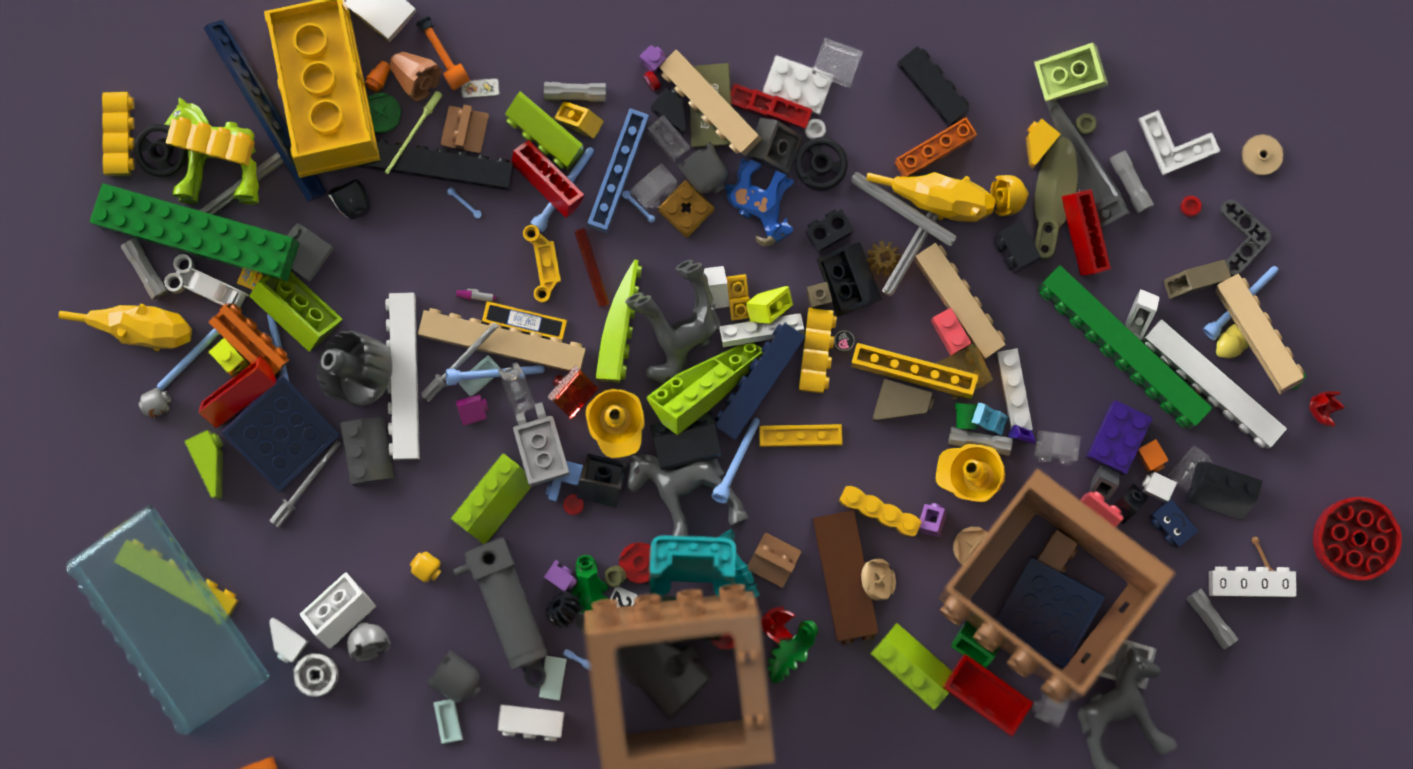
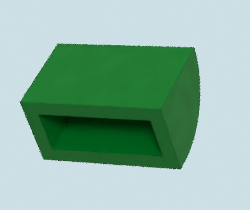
(966, 644)

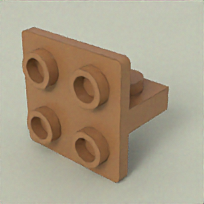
(464, 129)
(774, 560)

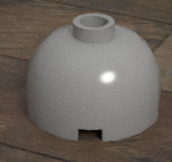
(367, 641)

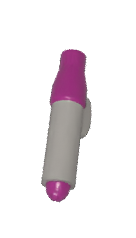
(474, 294)

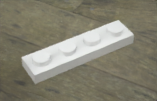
(753, 331)
(1014, 388)

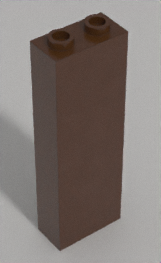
(842, 571)

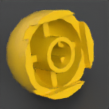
(1009, 195)

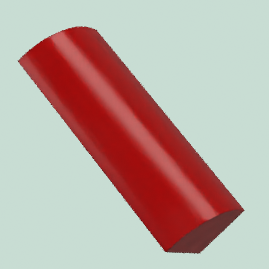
(547, 178)
(1086, 232)
(237, 392)

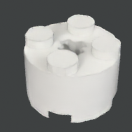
(304, 676)

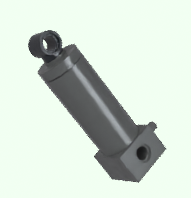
(507, 607)

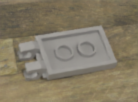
(540, 448)

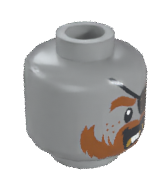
(154, 403)

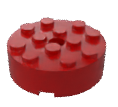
(1336, 544)

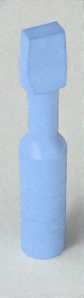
(571, 655)

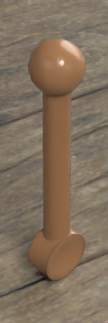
(1255, 540)

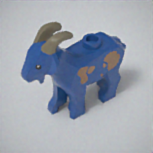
(760, 203)

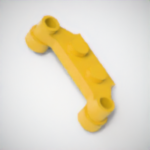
(546, 262)

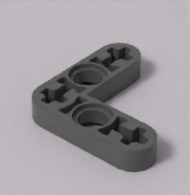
(1250, 241)

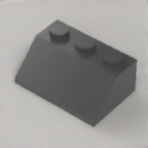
(367, 450)

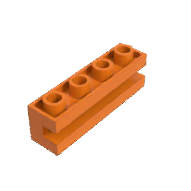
(935, 148)
(247, 338)

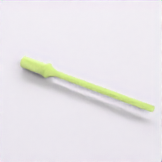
(427, 110)

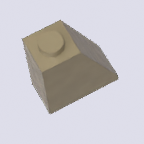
(1197, 278)
(901, 401)

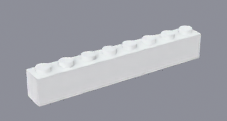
(404, 376)
(1214, 384)

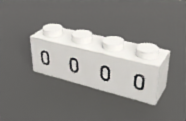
(1252, 583)

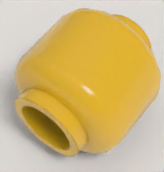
(425, 567)

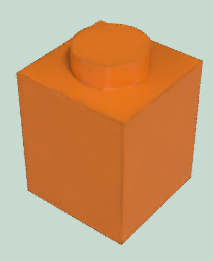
(1152, 456)

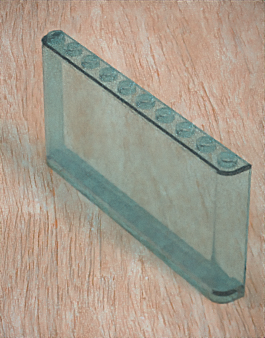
(167, 620)

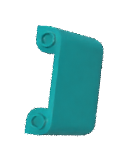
(691, 561)

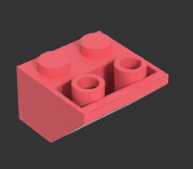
(1096, 502)

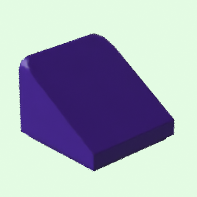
(1022, 434)

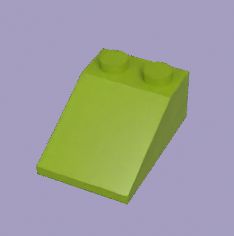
(208, 457)

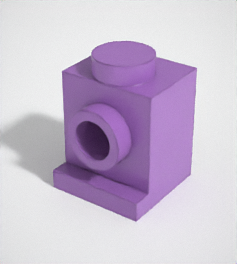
(652, 58)
(928, 513)
(561, 577)

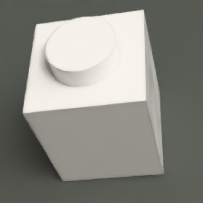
(1158, 486)

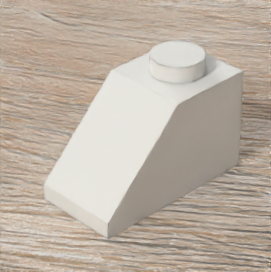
(1142, 313)
(286, 641)

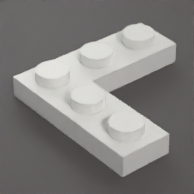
(1170, 157)

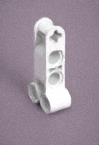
(203, 284)

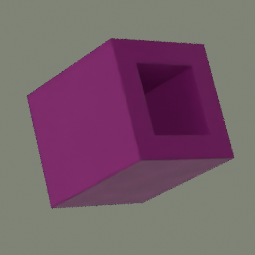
(472, 409)

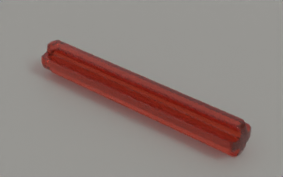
(591, 267)

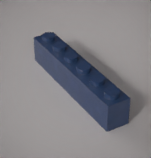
(760, 380)

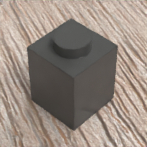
(1105, 481)

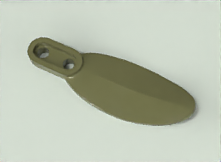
(1056, 178)

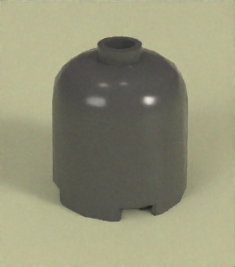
(705, 170)
(455, 678)

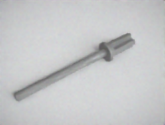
(440, 381)
(287, 507)

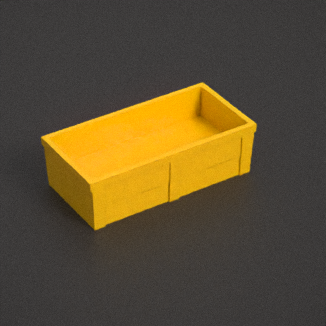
(322, 86)

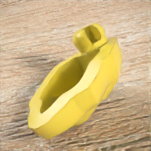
(1231, 343)

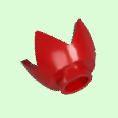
(1323, 405)
(774, 624)

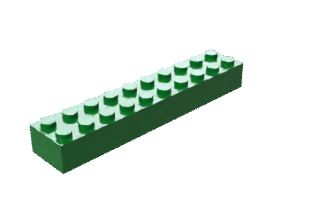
(194, 232)
(1124, 348)

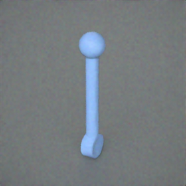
(626, 195)
(477, 214)

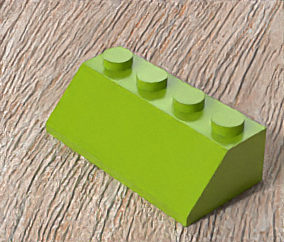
(544, 131)
(296, 309)
(493, 499)
(913, 665)

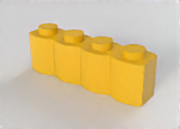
(117, 133)
(210, 142)
(816, 350)
(874, 508)

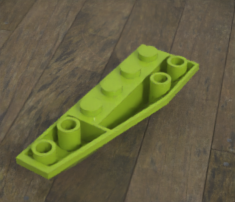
(617, 330)
(701, 387)

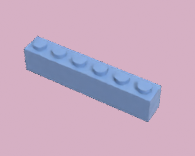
(618, 170)

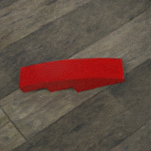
(770, 106)

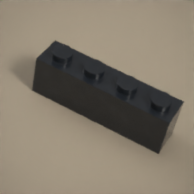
(933, 86)

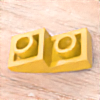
(738, 296)

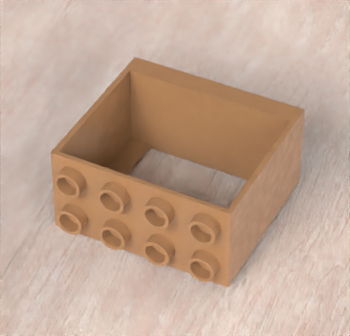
(1095, 535)
(691, 615)

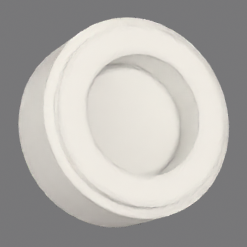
(815, 129)

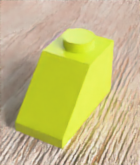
(769, 305)

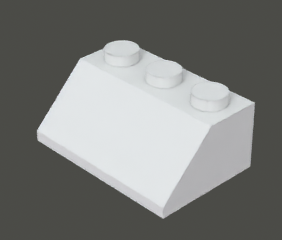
(337, 610)

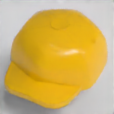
(616, 422)
(971, 472)

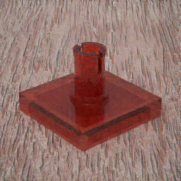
(572, 391)

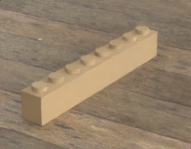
(501, 342)

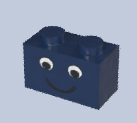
(1173, 524)

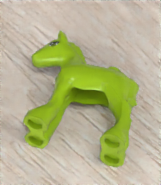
(190, 186)

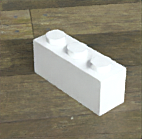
(531, 722)

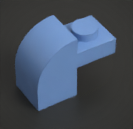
(573, 479)

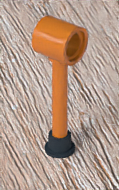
(455, 74)

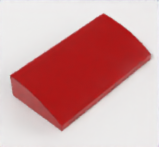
(987, 695)

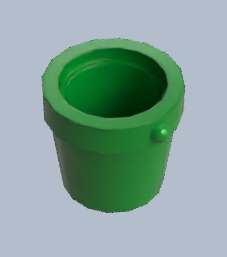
(964, 415)

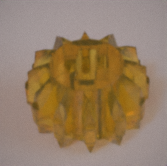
(889, 264)

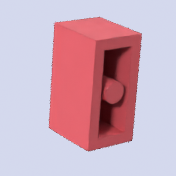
(950, 331)

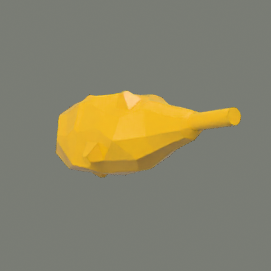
(942, 195)
(138, 325)

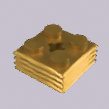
(686, 222)

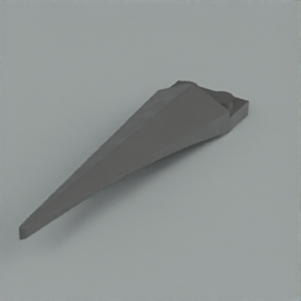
(1091, 174)

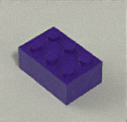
(1119, 437)

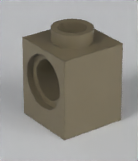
(819, 295)

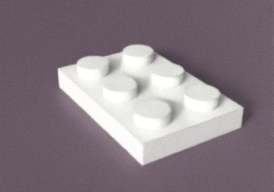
(797, 84)

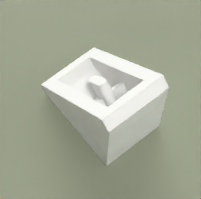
(718, 286)

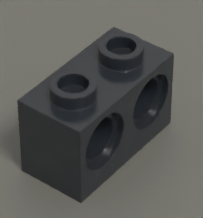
(831, 234)

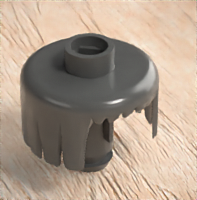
(355, 368)

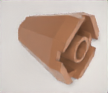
(415, 74)

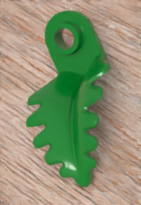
(589, 585)
(792, 651)

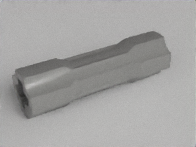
(557, 91)
(1132, 183)
(137, 257)
(961, 437)
(1219, 629)

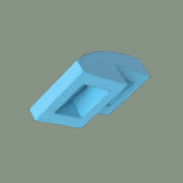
(990, 419)

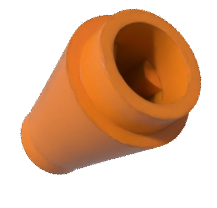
(378, 77)

